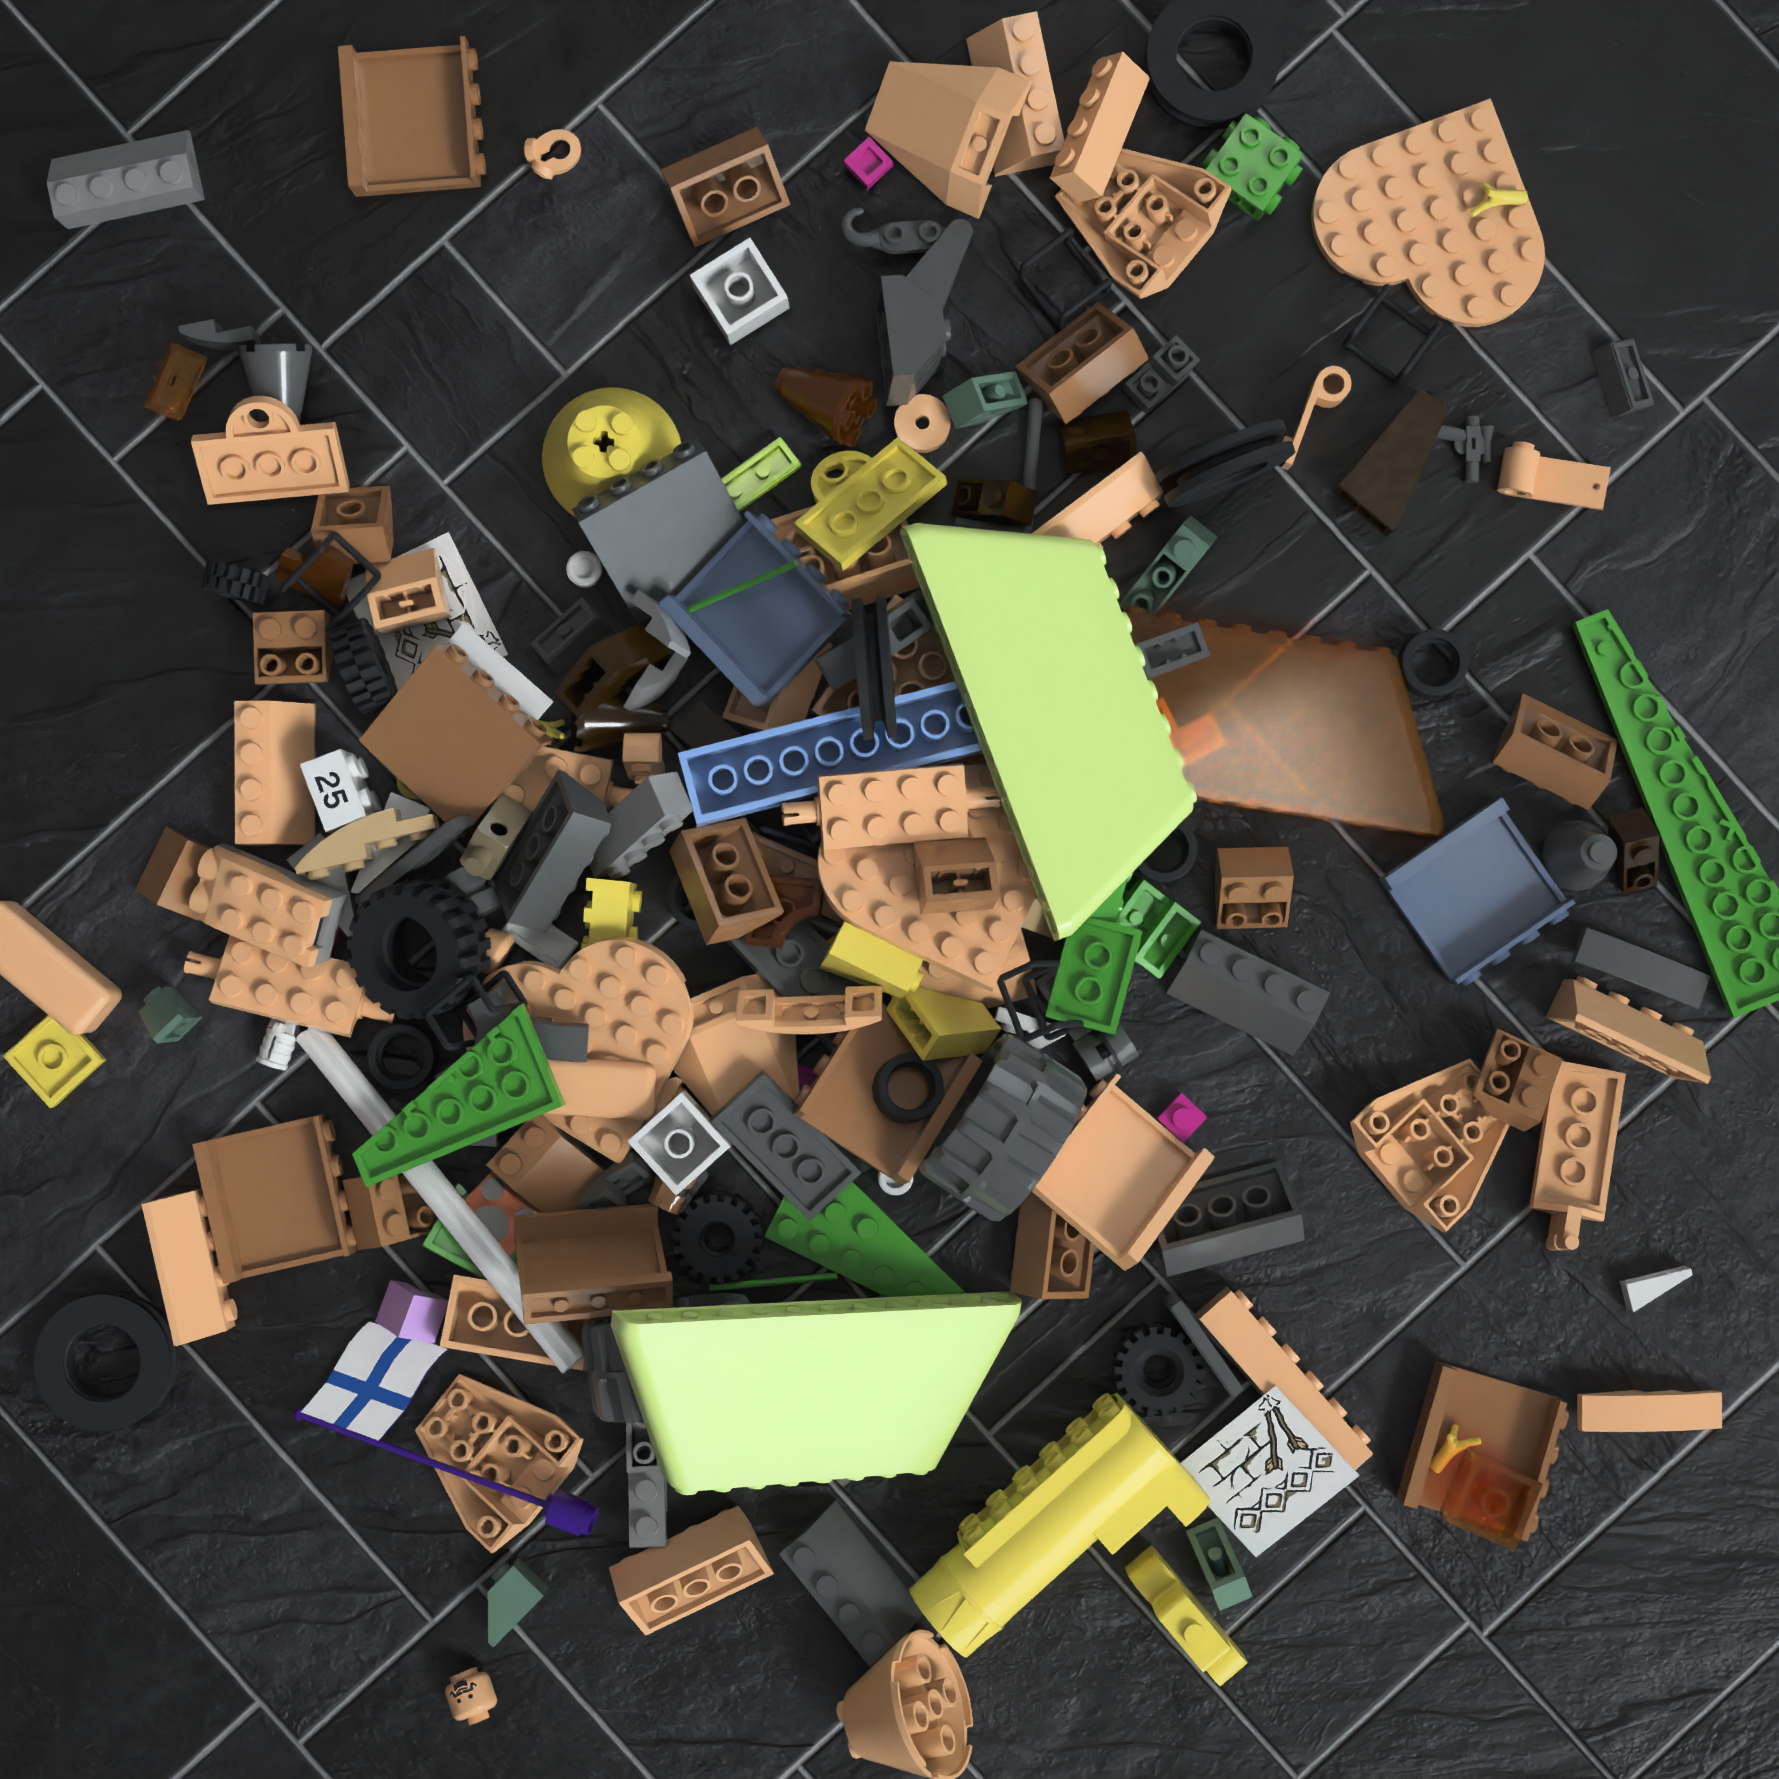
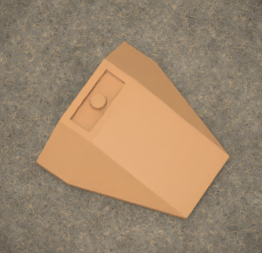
(947, 125)
(1149, 219)
(727, 1056)
(1431, 1143)
(500, 1441)

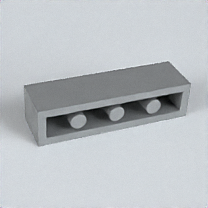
(641, 824)

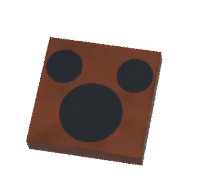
(496, 1207)

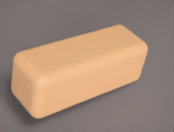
(53, 972)
(606, 1089)

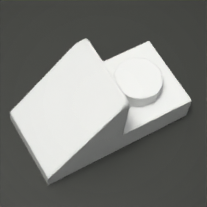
(1027, 1023)

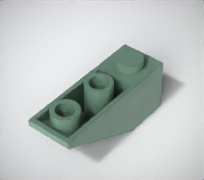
(1170, 567)

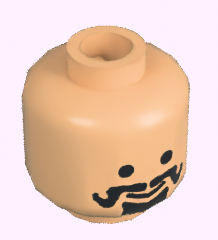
(471, 1696)

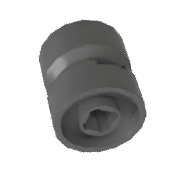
(475, 887)
(1119, 1047)

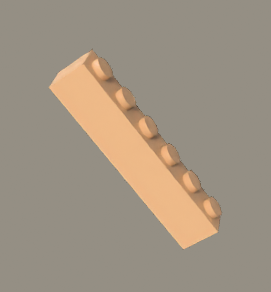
(1270, 1365)

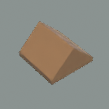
(173, 872)

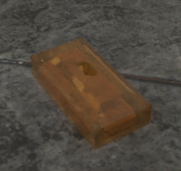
(174, 400)

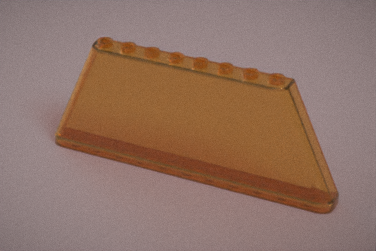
(1296, 727)

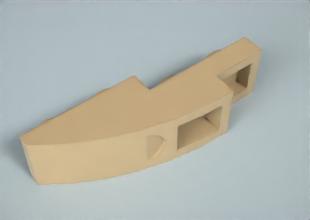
(352, 843)

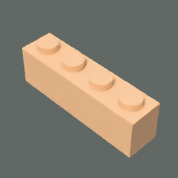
(1099, 127)

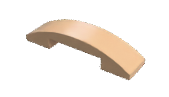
(809, 1014)

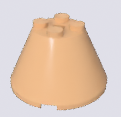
(911, 1710)

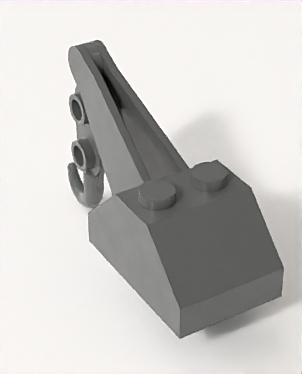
(911, 307)

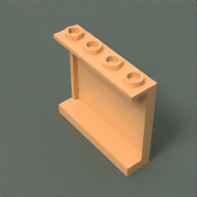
(1120, 1175)

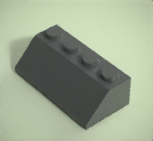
(551, 853)
(1247, 992)
(1231, 1219)
(851, 1582)

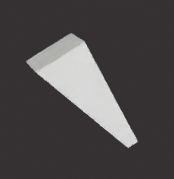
(1645, 1288)

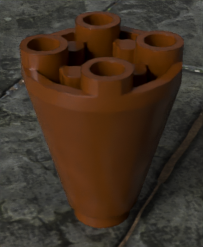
(829, 400)

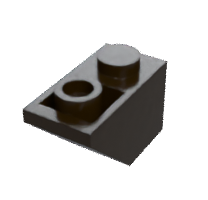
(995, 502)
(1636, 850)

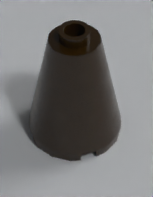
(609, 721)

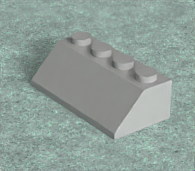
(124, 180)

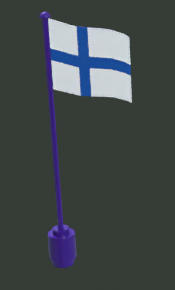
(374, 1389)

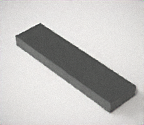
(420, 855)

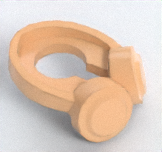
(537, 147)

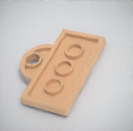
(269, 457)

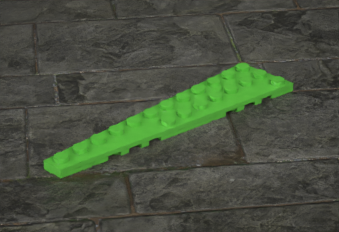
(1705, 847)

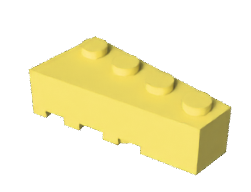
(610, 910)

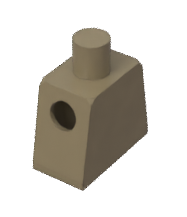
(487, 850)

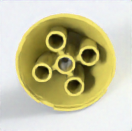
(599, 421)

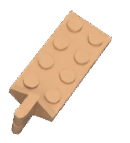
(1576, 1150)

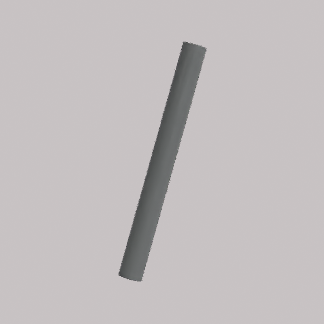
(1032, 448)

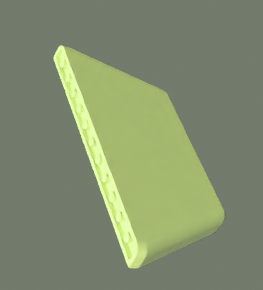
(1055, 706)
(808, 1385)

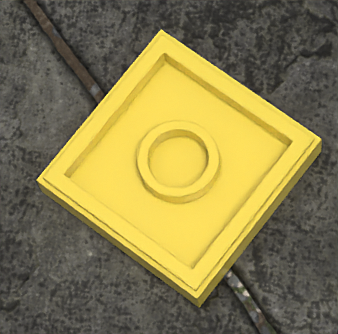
(53, 1060)

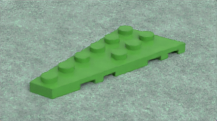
(481, 1094)
(861, 1244)

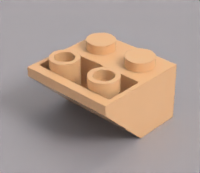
(408, 592)

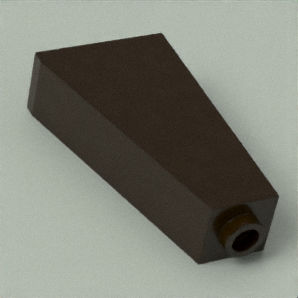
(1391, 467)
(611, 668)

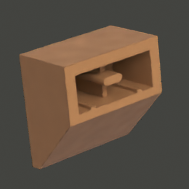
(292, 647)
(955, 875)
(1253, 887)
(1516, 1080)
(386, 1211)

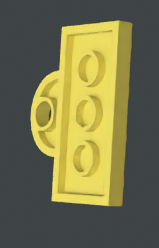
(865, 499)

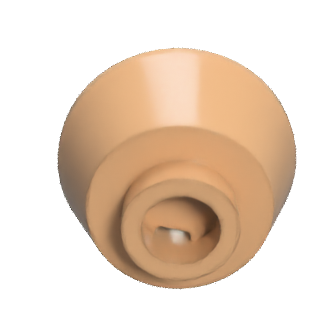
(501, 945)

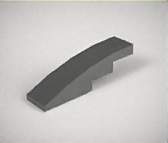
(1173, 650)
(1640, 968)

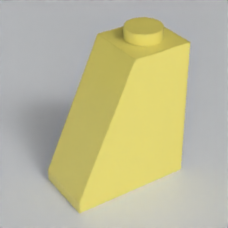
(872, 961)
(943, 1024)

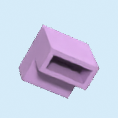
(411, 1312)

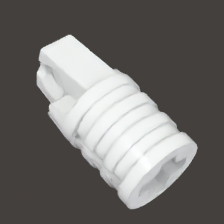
(278, 1044)

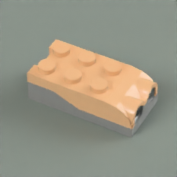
(267, 905)

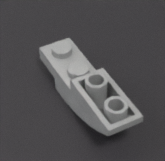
(646, 1490)

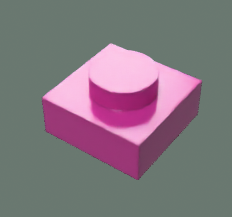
(868, 163)
(1181, 1117)

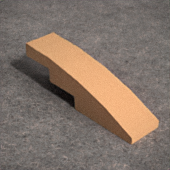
(1649, 1411)

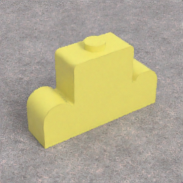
(1185, 1616)

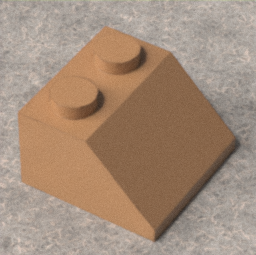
(361, 518)

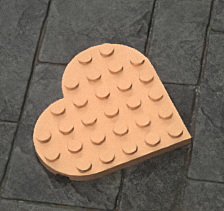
(1405, 216)
(879, 895)
(634, 1014)

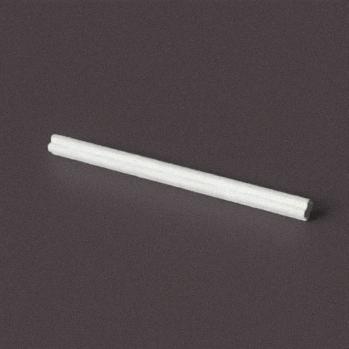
(439, 1195)

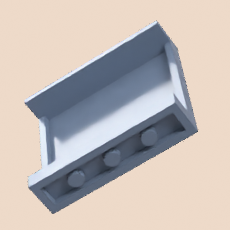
(769, 629)
(1475, 893)

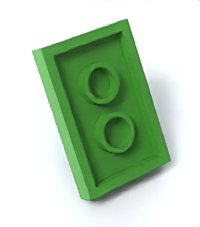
(1094, 975)

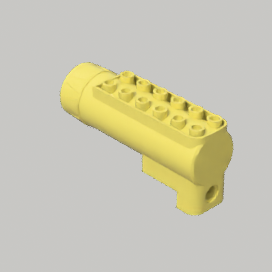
(1088, 1486)

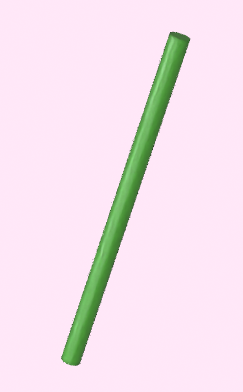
(742, 586)
(773, 1281)

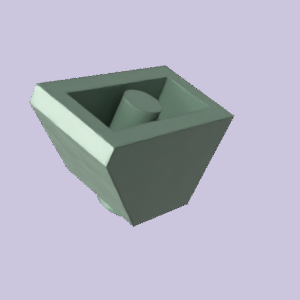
(984, 399)
(168, 1014)
(1219, 1564)
(511, 1597)

